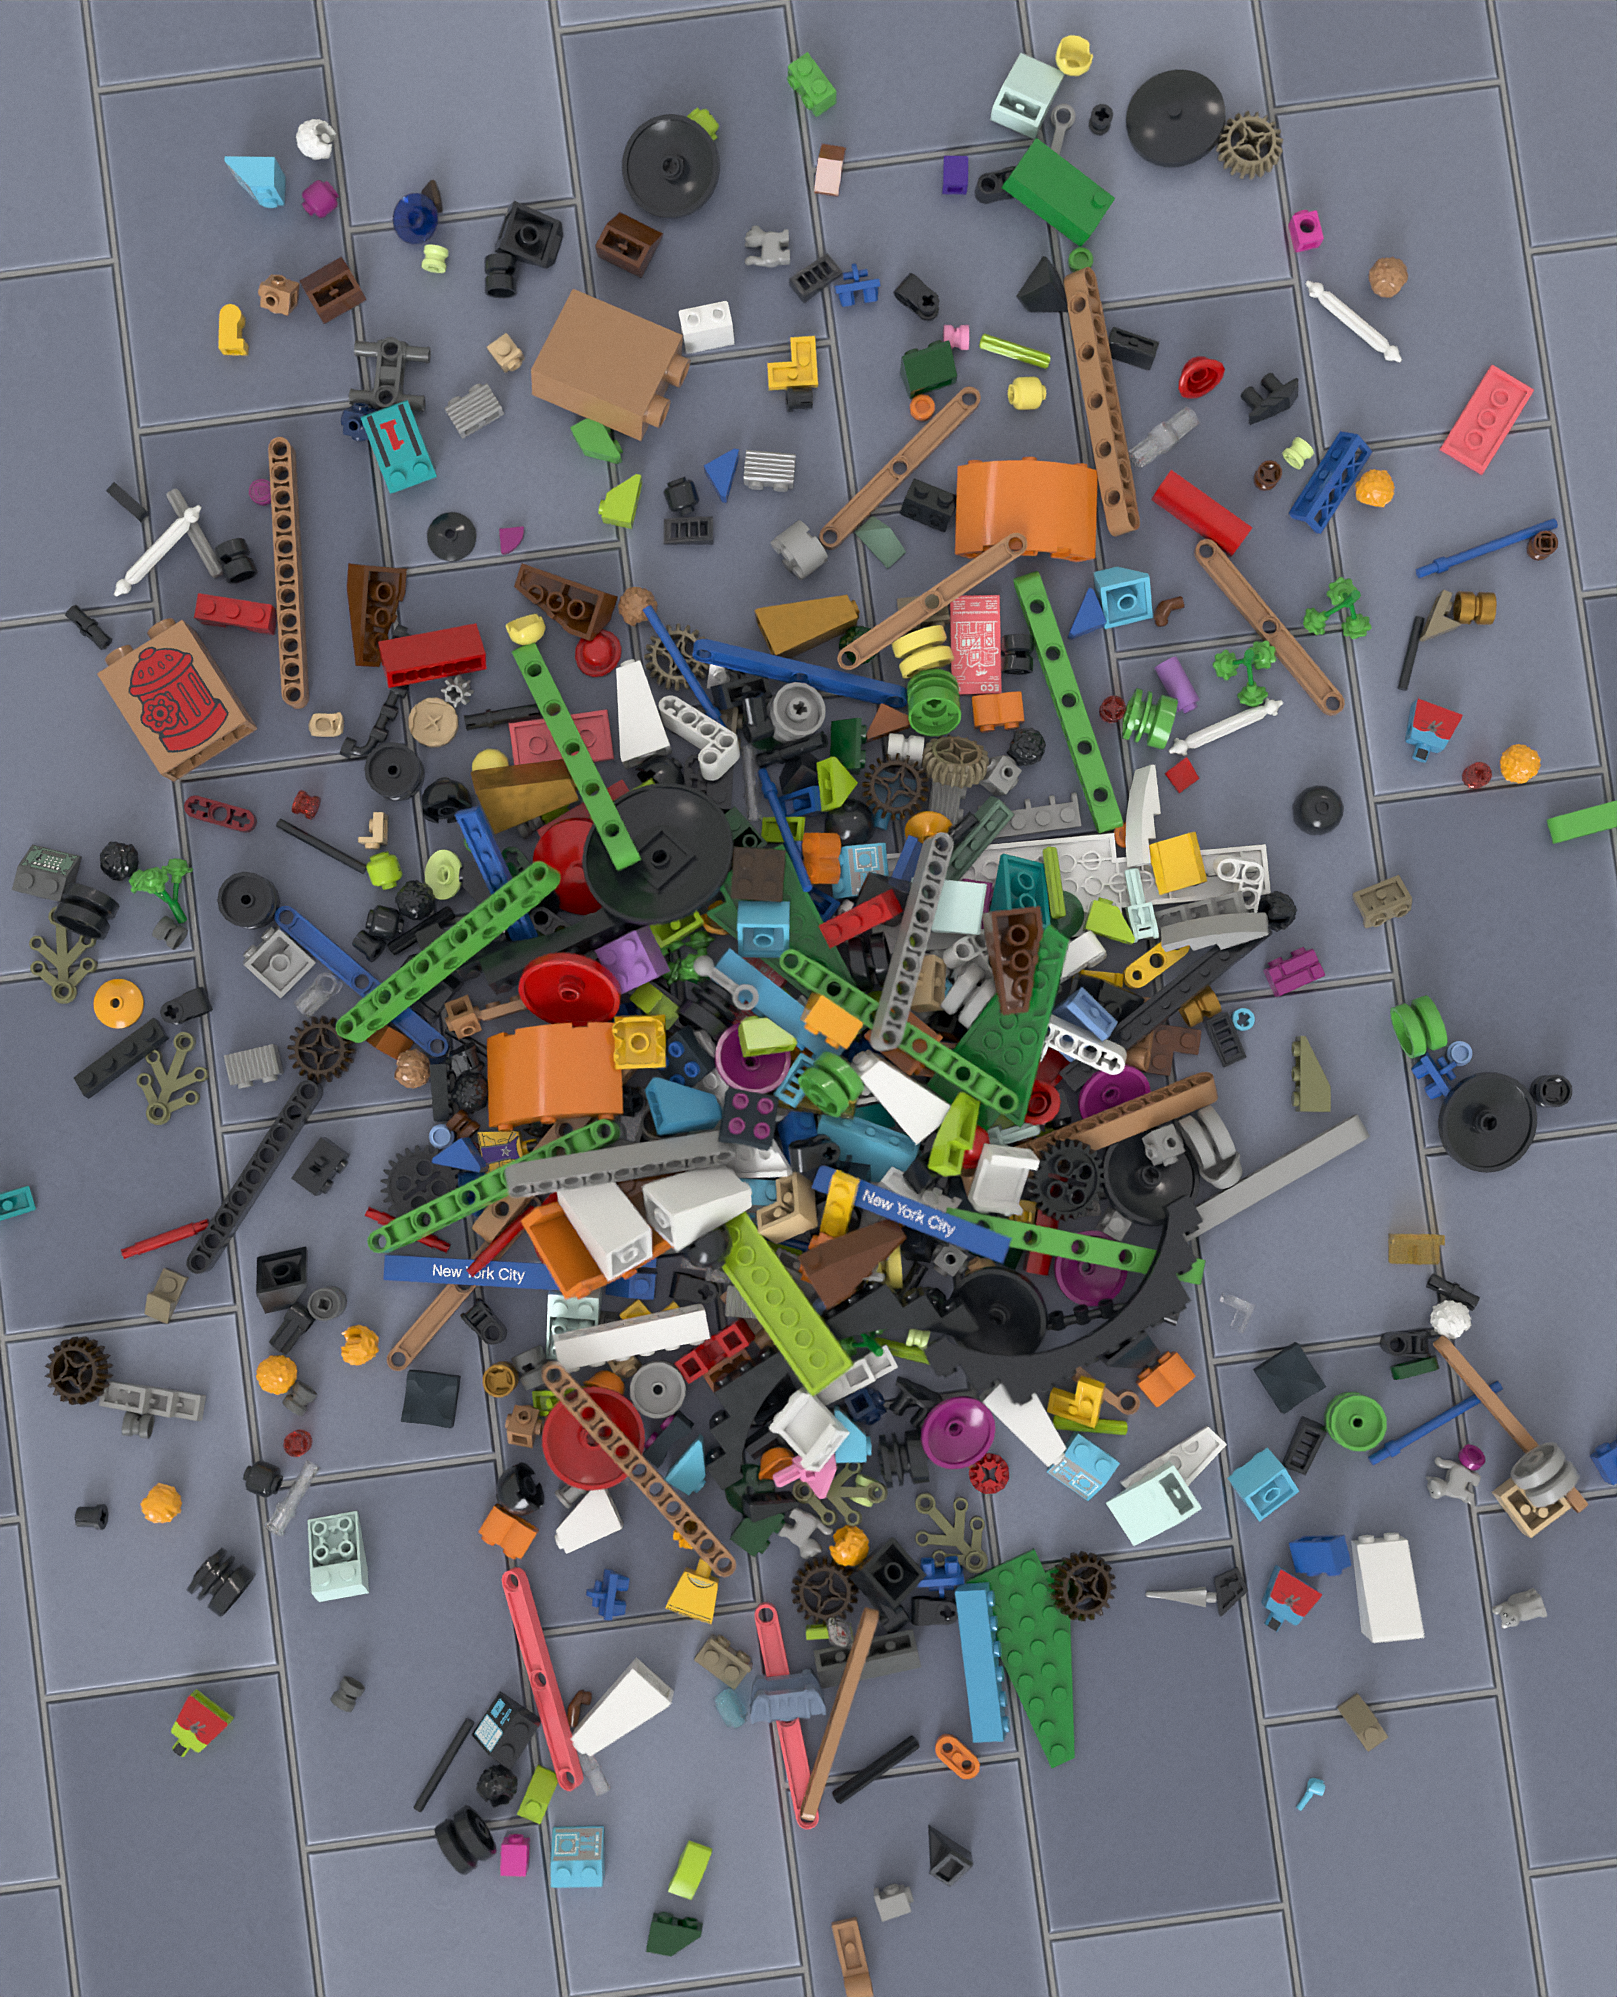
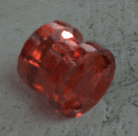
(1113, 704)
(1472, 779)
(306, 804)
(293, 1446)

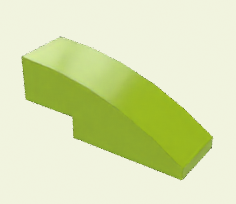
(955, 1136)

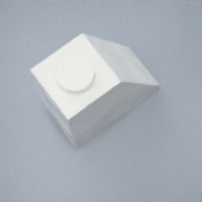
(589, 1521)

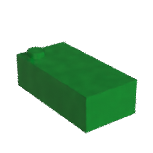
(1058, 192)

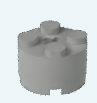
(801, 551)

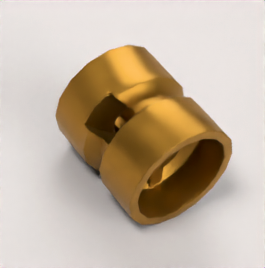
(1476, 608)
(1201, 1005)
(500, 1379)

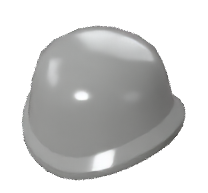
(1224, 1172)

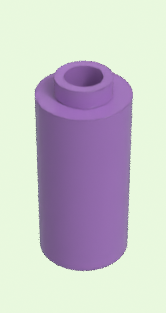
(1177, 684)

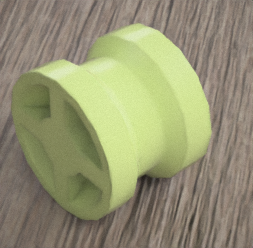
(434, 258)
(1298, 453)
(917, 1337)

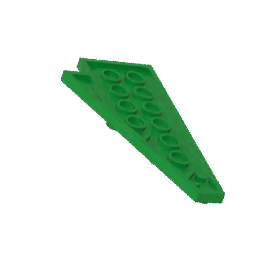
(803, 934)
(1012, 1044)
(1035, 1649)

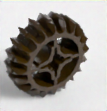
(906, 791)
(320, 1060)
(66, 1363)
(814, 1586)
(1068, 1600)

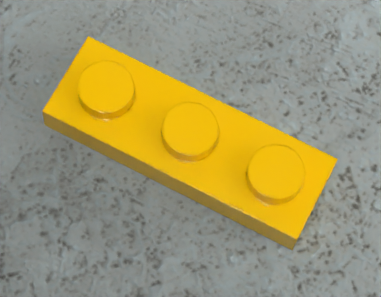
(839, 1204)

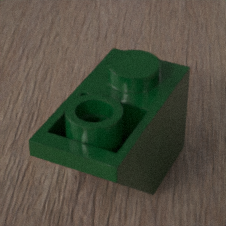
(755, 1536)
(671, 1933)

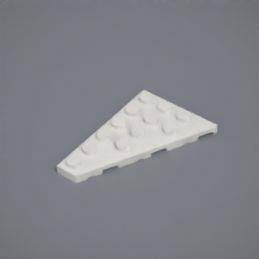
(748, 1160)

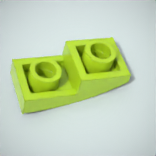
(690, 1870)

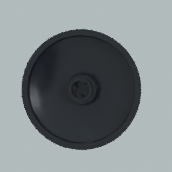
(1175, 118)
(670, 166)
(1487, 1122)
(1139, 1187)
(1007, 1311)

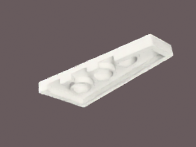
(1188, 1457)

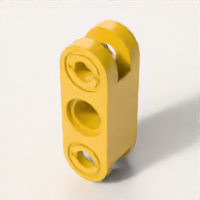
(1146, 970)

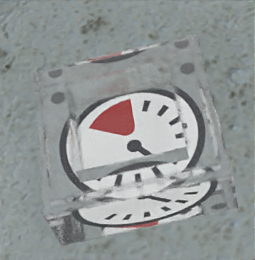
(840, 1633)

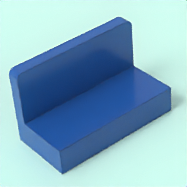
(908, 860)

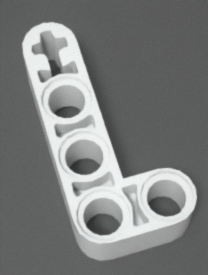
(717, 743)
(1241, 882)
(970, 953)
(1082, 953)
(1077, 1048)

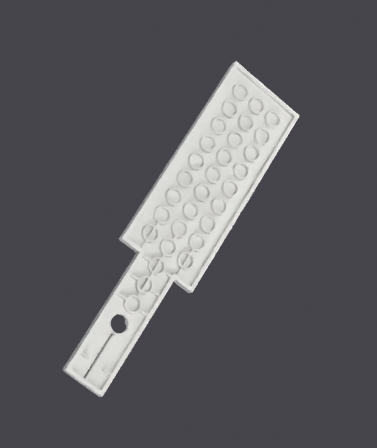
(1093, 871)

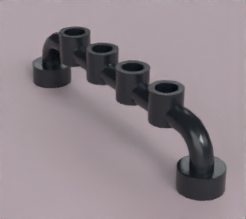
(388, 712)
(1083, 1315)

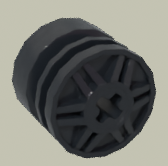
(709, 1009)
(903, 1458)
(220, 1582)

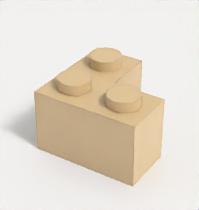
(792, 1212)
(1526, 1516)

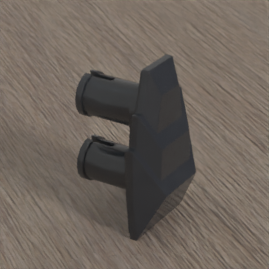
(1279, 399)
(920, 1394)

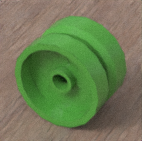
(1418, 1026)
(831, 1084)
(1366, 1430)

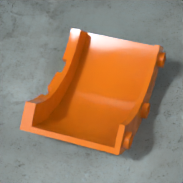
(1039, 499)
(552, 1075)
(567, 1254)

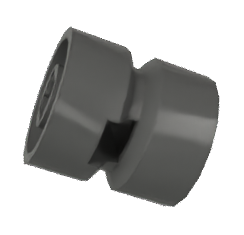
(327, 1303)
(531, 1377)

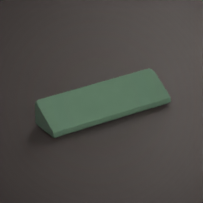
(993, 818)

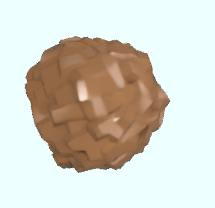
(1388, 276)
(633, 603)
(412, 1069)

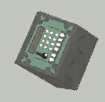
(46, 873)

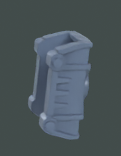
(786, 1697)

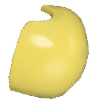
(1073, 55)
(526, 629)
(489, 759)

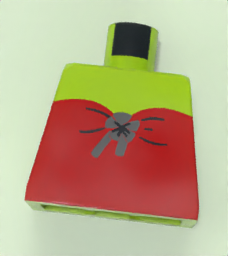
(198, 1723)

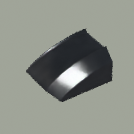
(530, 236)
(433, 1001)

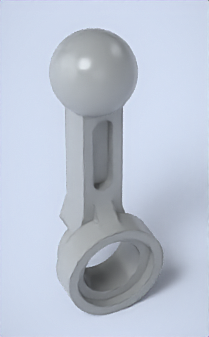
(1059, 127)
(704, 966)

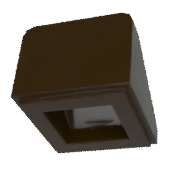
(432, 191)

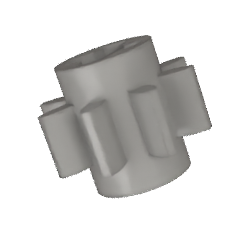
(462, 687)

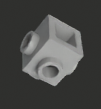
(1001, 775)
(1163, 1145)
(940, 1254)

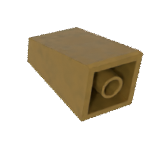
(805, 624)
(523, 791)

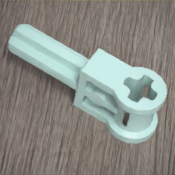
(1139, 914)
(1012, 1134)

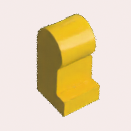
(230, 331)

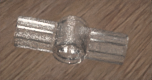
(1163, 437)

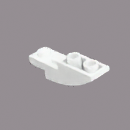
(864, 1372)

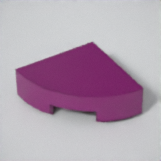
(510, 538)

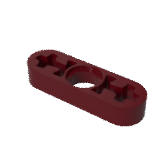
(204, 802)

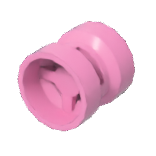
(957, 336)

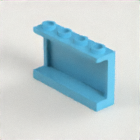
(870, 1144)

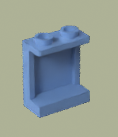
(1086, 1013)

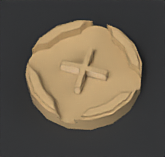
(433, 722)

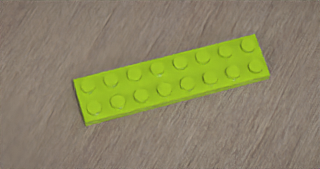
(783, 1307)

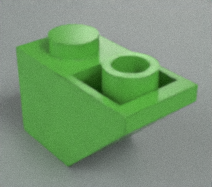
(595, 441)

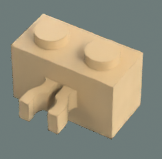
(930, 985)

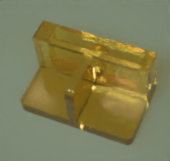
(1414, 1248)

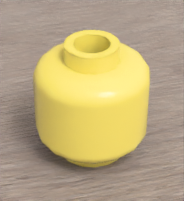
(1026, 393)

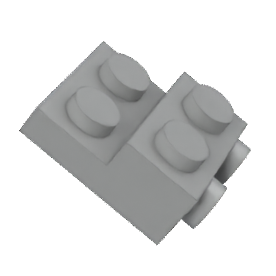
(278, 961)

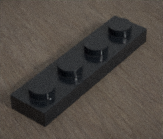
(121, 1058)

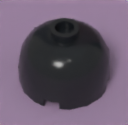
(661, 770)
(444, 799)
(1317, 810)
(851, 822)
(710, 1249)
(518, 1491)

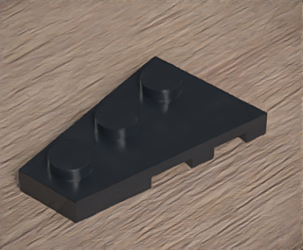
(1117, 1001)

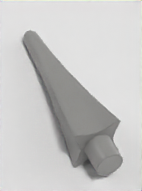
(1194, 1596)

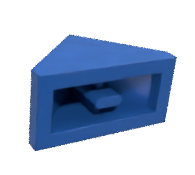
(722, 472)
(1089, 617)
(824, 903)
(463, 1156)

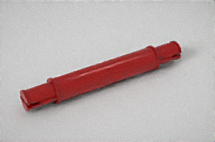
(165, 1238)
(430, 1240)
(498, 1244)

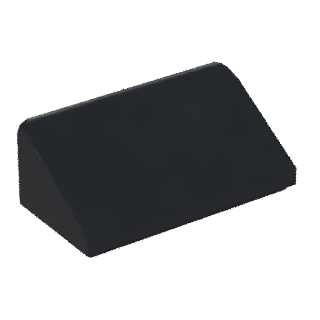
(1132, 348)

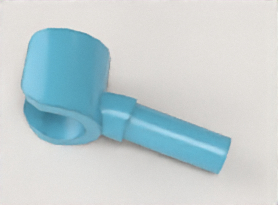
(1314, 1786)

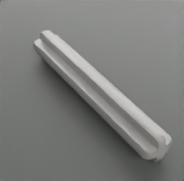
(196, 535)

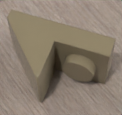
(1436, 622)
(166, 1294)
(1362, 1722)

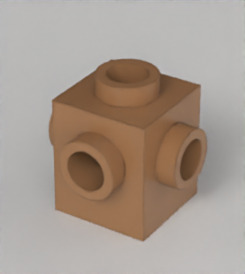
(279, 294)
(463, 1017)
(523, 1425)

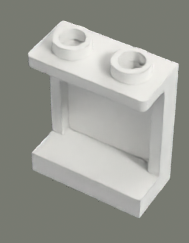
(706, 327)
(1001, 1179)
(809, 1429)

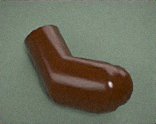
(1164, 609)
(574, 1707)

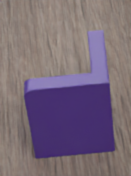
(955, 175)

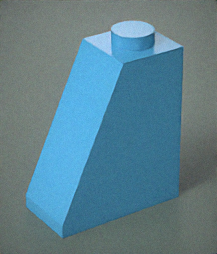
(681, 1108)

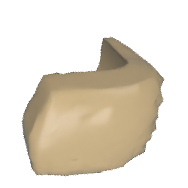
(326, 725)

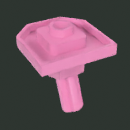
(818, 1481)

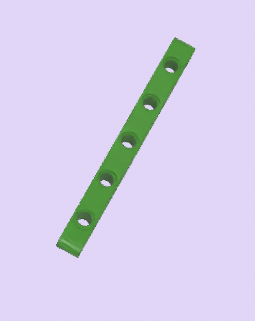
(1074, 719)
(580, 765)
(448, 952)
(936, 1057)
(487, 1190)
(1090, 1248)

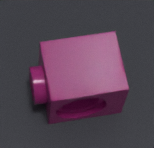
(1301, 240)
(515, 1855)

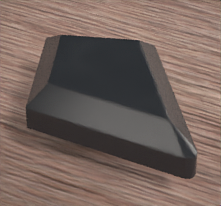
(1229, 1589)

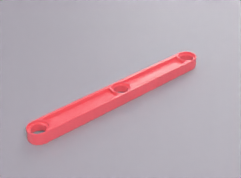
(546, 1696)
(789, 1732)

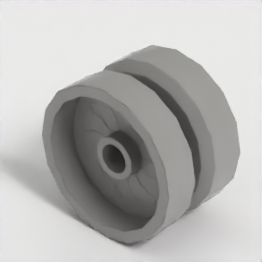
(795, 712)
(968, 993)
(1206, 1137)
(642, 1389)
(1545, 1474)

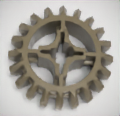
(1253, 162)
(657, 649)
(955, 761)

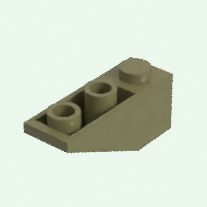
(1311, 1085)

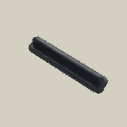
(409, 937)

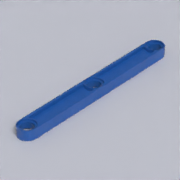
(786, 671)
(348, 970)

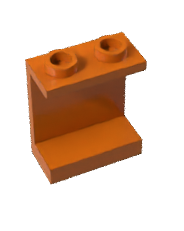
(900, 1058)

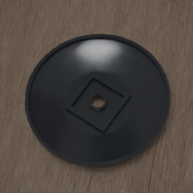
(668, 822)

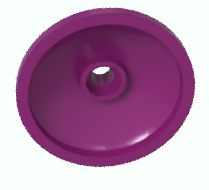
(761, 1078)
(1122, 1086)
(1090, 1285)
(965, 1441)

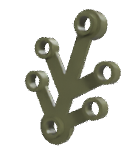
(62, 962)
(170, 1082)
(836, 1493)
(953, 1536)

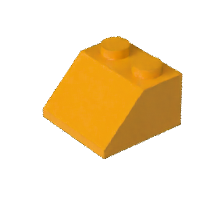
(830, 1020)

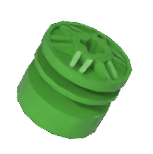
(933, 702)
(1149, 718)

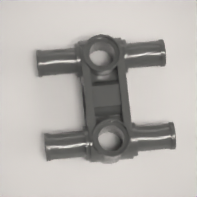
(389, 373)

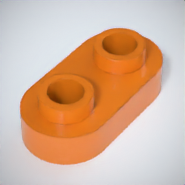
(956, 1755)

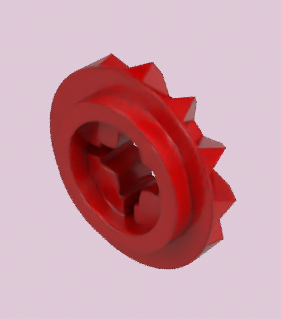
(1001, 1473)

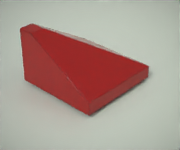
(1182, 775)

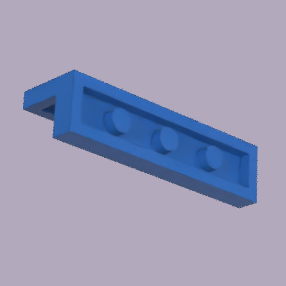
(1328, 477)

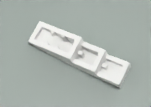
(1141, 808)

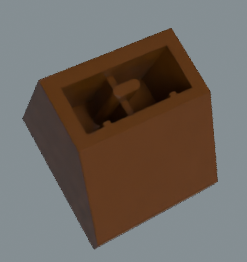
(628, 244)
(332, 290)

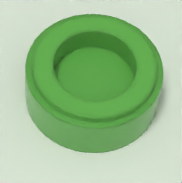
(1079, 259)

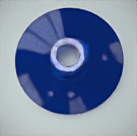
(406, 216)

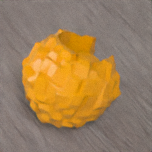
(1375, 488)
(1519, 763)
(360, 1345)
(276, 1374)
(161, 1504)
(850, 1546)

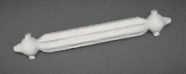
(1353, 321)
(157, 550)
(1225, 727)

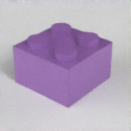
(634, 959)

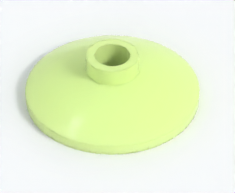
(443, 874)

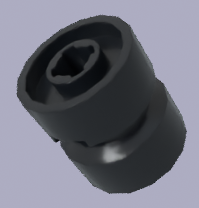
(500, 274)
(235, 558)
(1013, 646)
(1551, 1091)

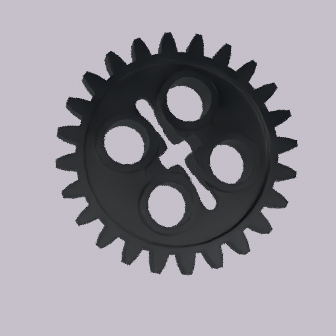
(407, 1167)
(1059, 1202)

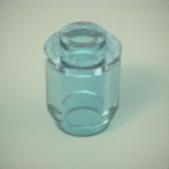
(730, 1708)

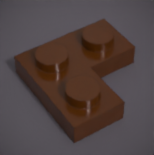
(1169, 1040)

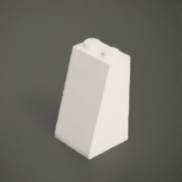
(639, 720)
(906, 1099)
(695, 1203)
(608, 1227)
(1028, 1423)
(1386, 1588)
(624, 1706)

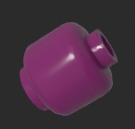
(319, 199)

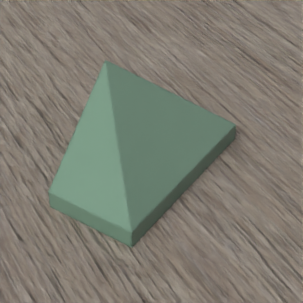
(881, 541)

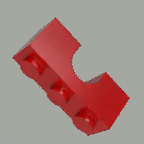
(228, 611)
(860, 918)
(719, 1346)

